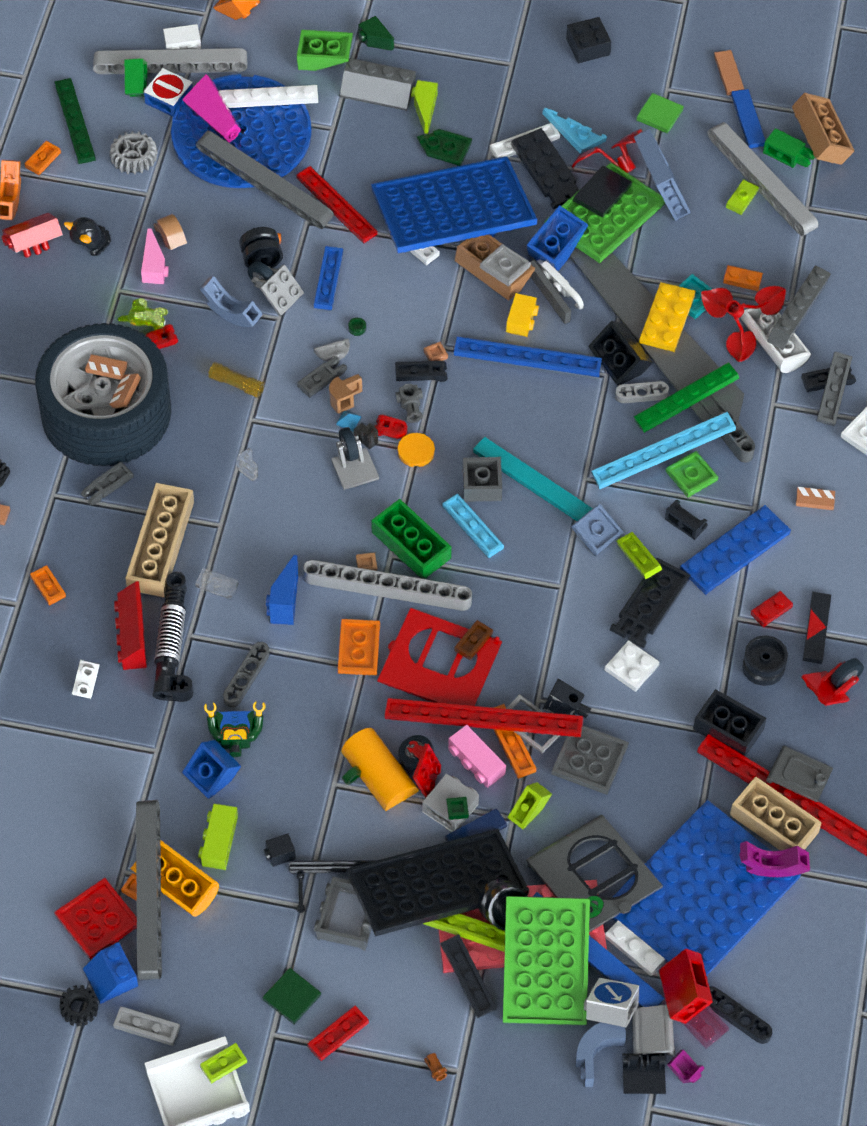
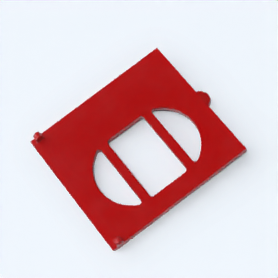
(414, 679)

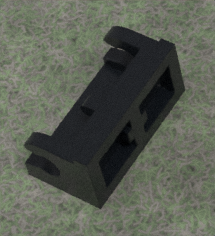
(684, 520)

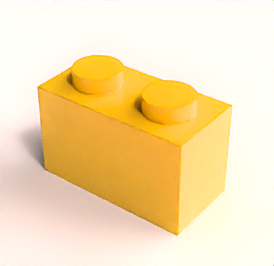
(521, 315)

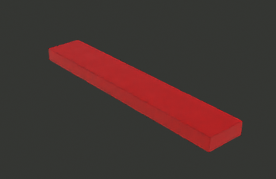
(339, 206)

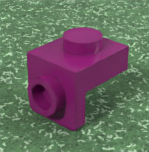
(685, 1067)

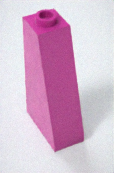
(211, 107)

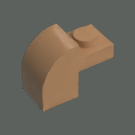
(170, 231)
(342, 392)

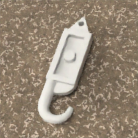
(560, 283)

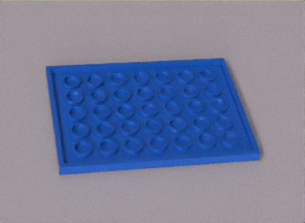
(453, 204)
(706, 891)

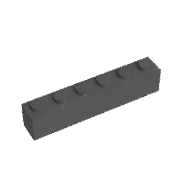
(799, 307)

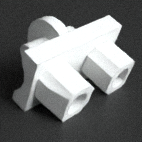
(85, 679)

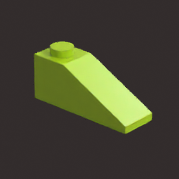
(424, 101)

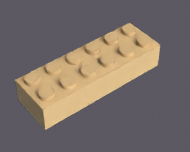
(160, 538)

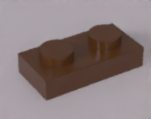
(473, 640)

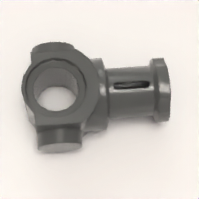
(410, 403)

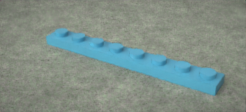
(663, 450)

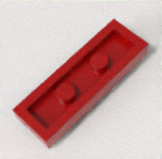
(338, 1033)

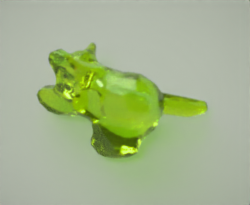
(141, 314)

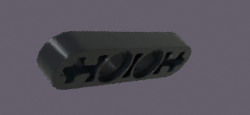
(740, 1011)

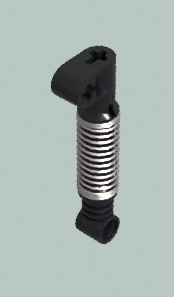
(170, 644)

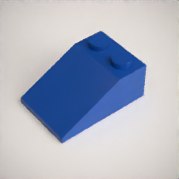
(557, 238)
(283, 595)

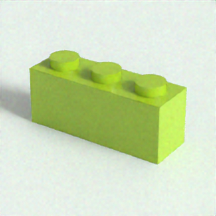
(218, 836)

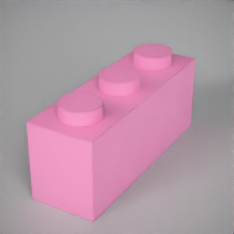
(476, 756)

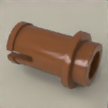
(438, 1071)

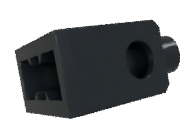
(566, 700)

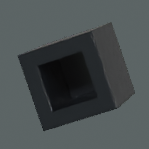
(279, 850)

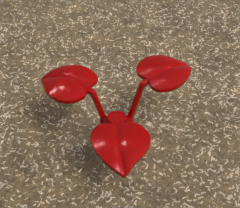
(624, 160)
(720, 301)

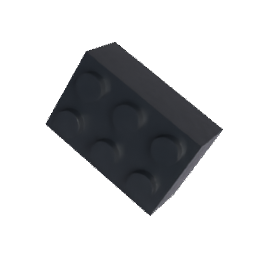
(729, 722)

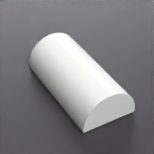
(794, 353)

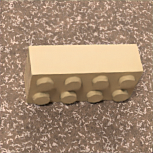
(774, 817)

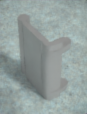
(652, 1031)

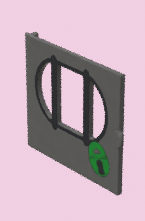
(561, 878)

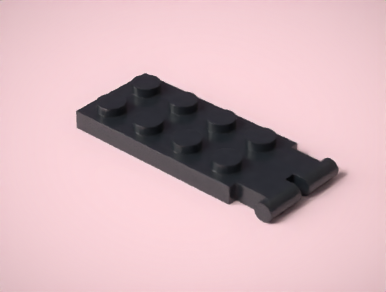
(545, 166)
(650, 603)

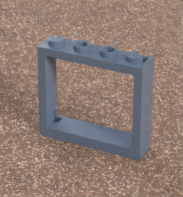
(662, 174)

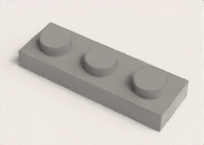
(146, 1026)

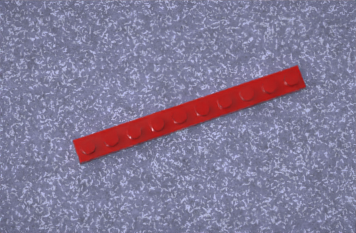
(484, 717)
(748, 770)

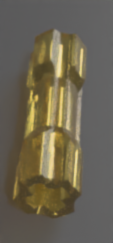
(247, 384)

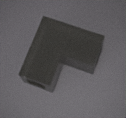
(367, 435)

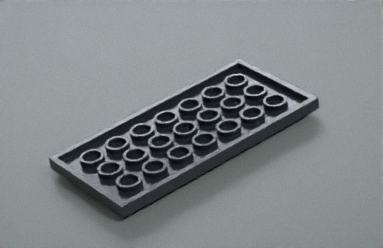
(432, 881)

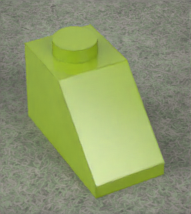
(529, 804)

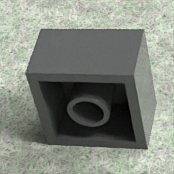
(482, 479)

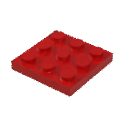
(97, 918)

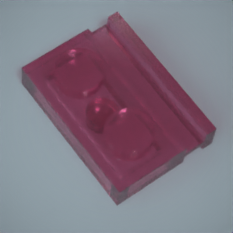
(707, 1027)

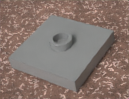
(505, 265)

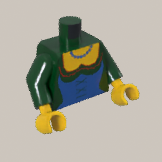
(235, 728)

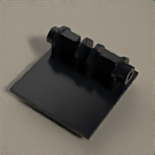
(644, 1074)

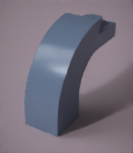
(233, 310)
(594, 1040)

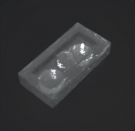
(216, 583)

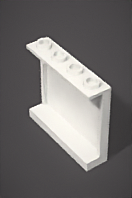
(187, 1095)

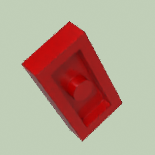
(771, 609)

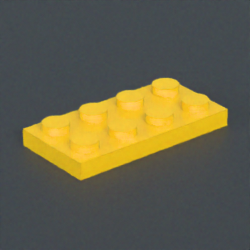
(667, 317)

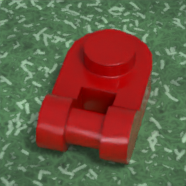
(156, 336)
(397, 428)

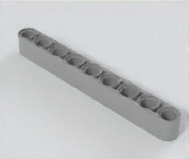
(173, 60)
(760, 175)
(395, 591)

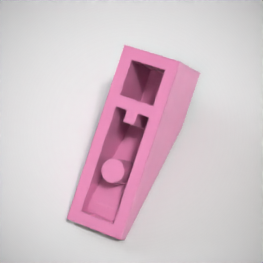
(153, 266)

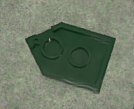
(445, 146)

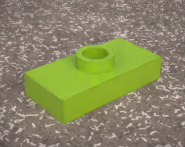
(742, 197)
(223, 1063)

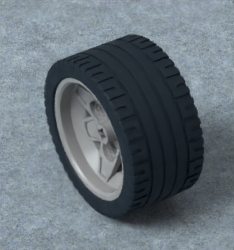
(105, 435)

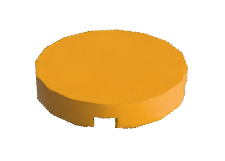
(416, 449)

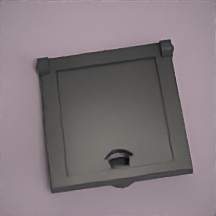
(798, 773)

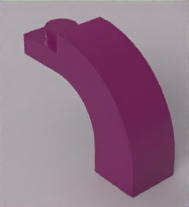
(774, 863)

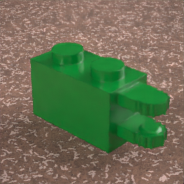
(787, 149)

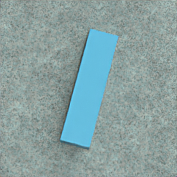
(473, 525)

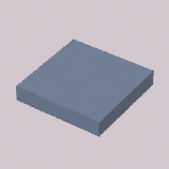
(597, 529)

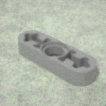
(629, 398)

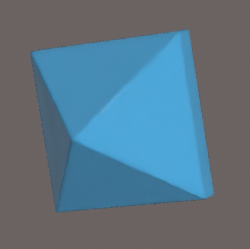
(349, 420)

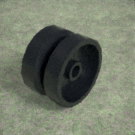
(261, 245)
(765, 660)
(493, 901)

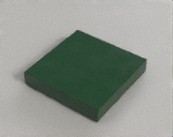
(291, 996)

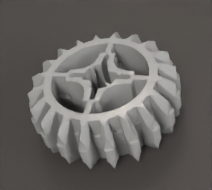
(133, 154)

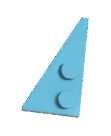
(576, 134)

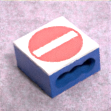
(167, 91)

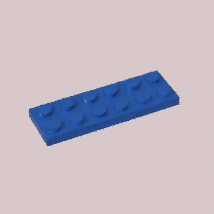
(735, 549)

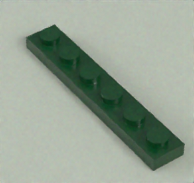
(74, 121)

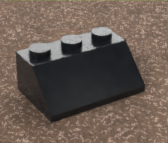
(620, 353)

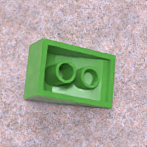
(323, 49)

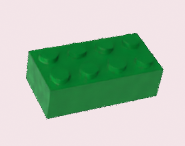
(411, 539)

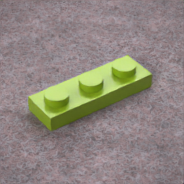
(639, 555)

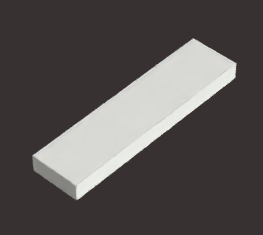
(504, 148)

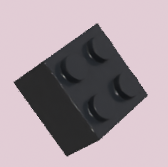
(588, 40)

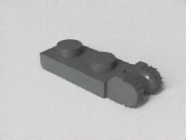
(321, 377)
(107, 483)

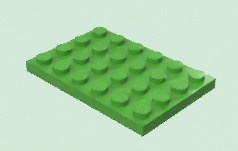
(620, 222)
(546, 960)

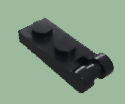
(421, 371)
(817, 379)

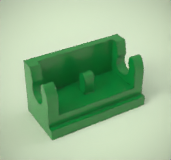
(135, 77)

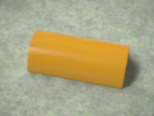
(378, 768)
(185, 882)

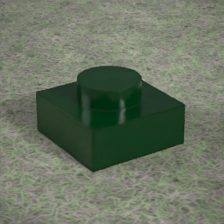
(457, 808)

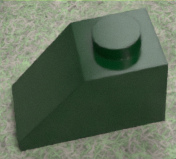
(375, 34)

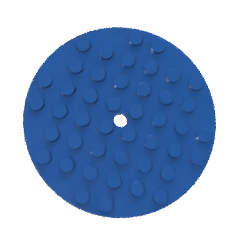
(273, 135)

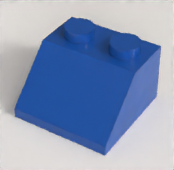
(211, 768)
(110, 973)

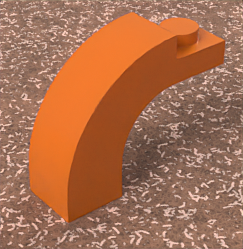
(9, 188)

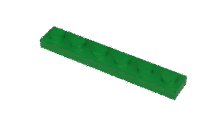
(686, 397)

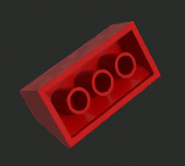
(131, 628)

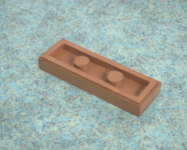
(728, 71)

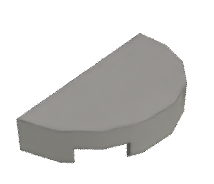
(337, 349)

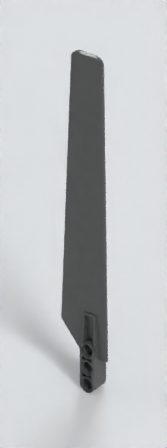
(685, 365)

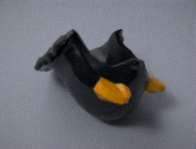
(89, 234)

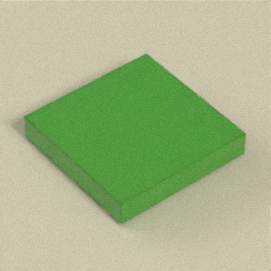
(660, 113)
(691, 474)

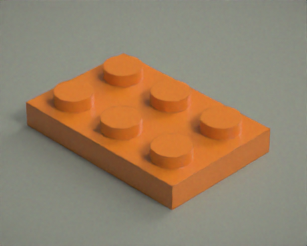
(359, 647)

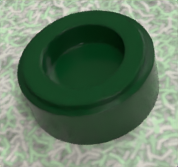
(357, 326)
(351, 775)

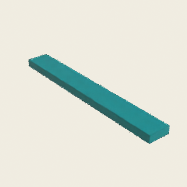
(533, 480)

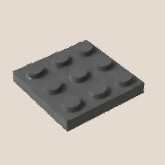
(590, 759)

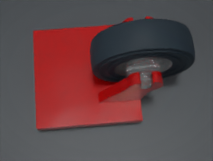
(832, 685)
(419, 755)

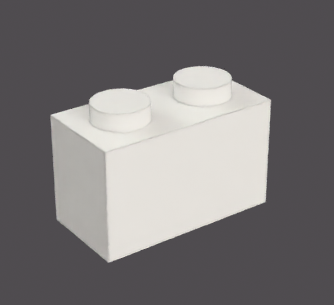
(182, 37)

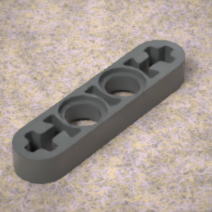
(246, 674)

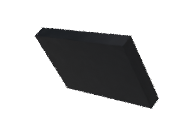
(602, 191)

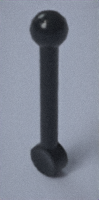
(300, 908)

